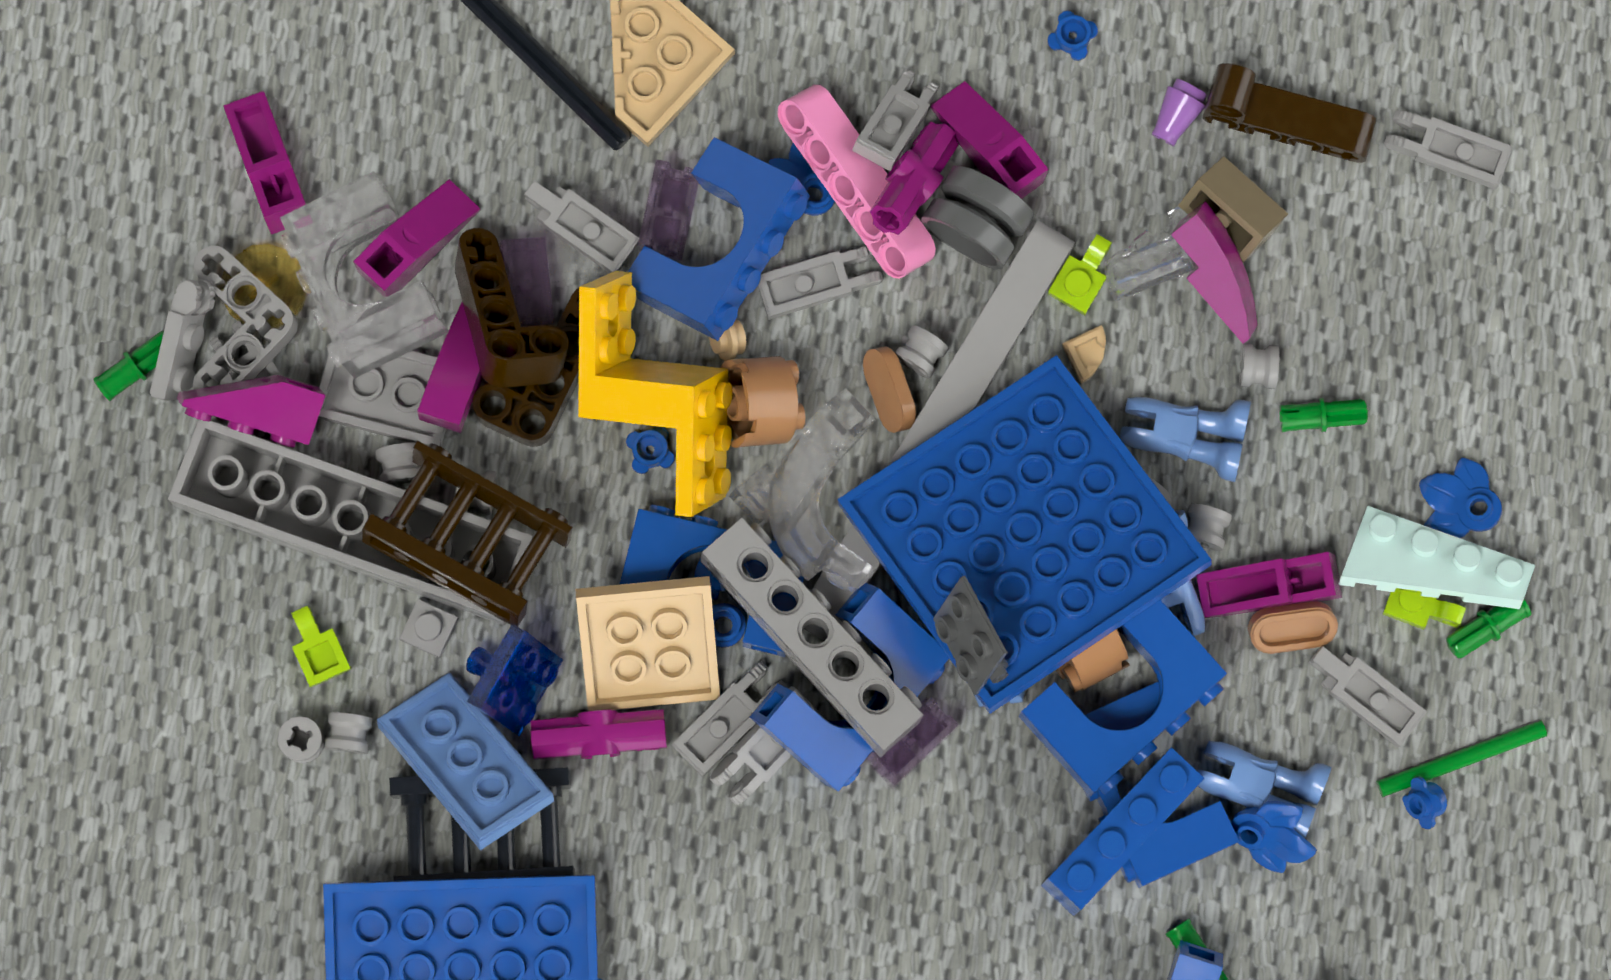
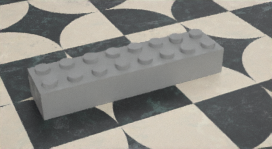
(322, 510)

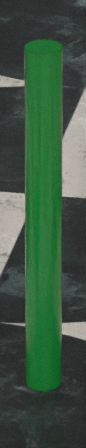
(1463, 757)

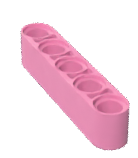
(855, 183)

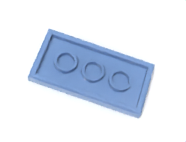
(465, 761)

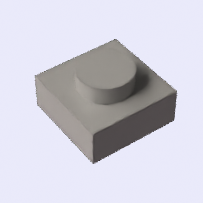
(428, 628)

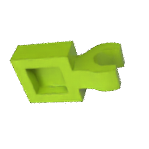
(1079, 280)
(1415, 609)
(319, 653)

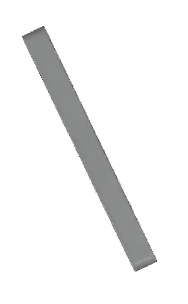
(972, 366)

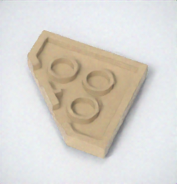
(660, 62)

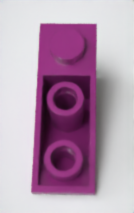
(991, 140)
(415, 239)
(266, 403)

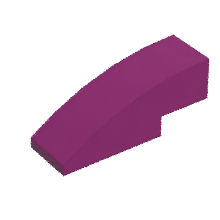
(265, 158)
(1219, 270)
(453, 378)
(1269, 585)

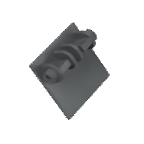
(971, 637)

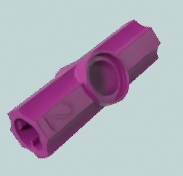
(914, 178)
(598, 734)

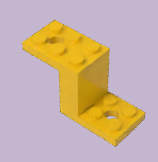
(653, 392)

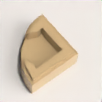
(1086, 352)

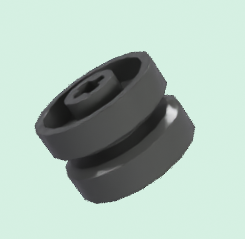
(977, 217)

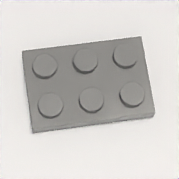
(382, 399)

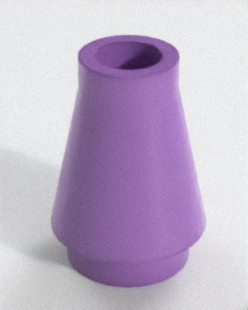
(1179, 109)

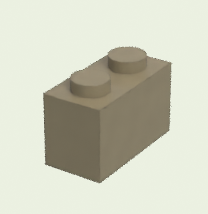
(1238, 203)

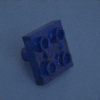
(512, 678)

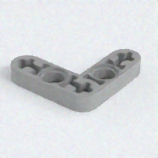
(254, 315)

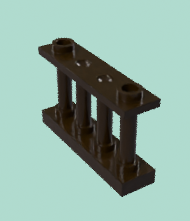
(466, 577)

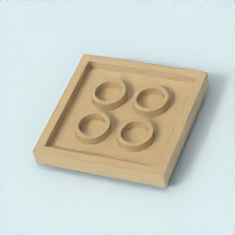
(648, 643)

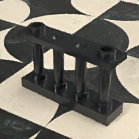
(415, 795)

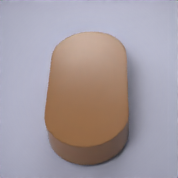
(889, 389)
(1292, 627)

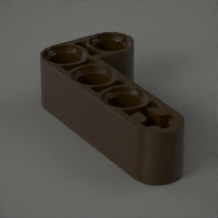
(1287, 115)
(504, 349)
(533, 399)

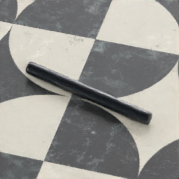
(550, 71)

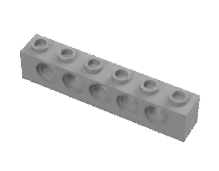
(878, 728)

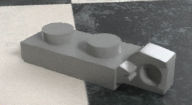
(583, 226)
(1368, 695)

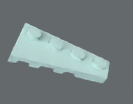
(1419, 558)

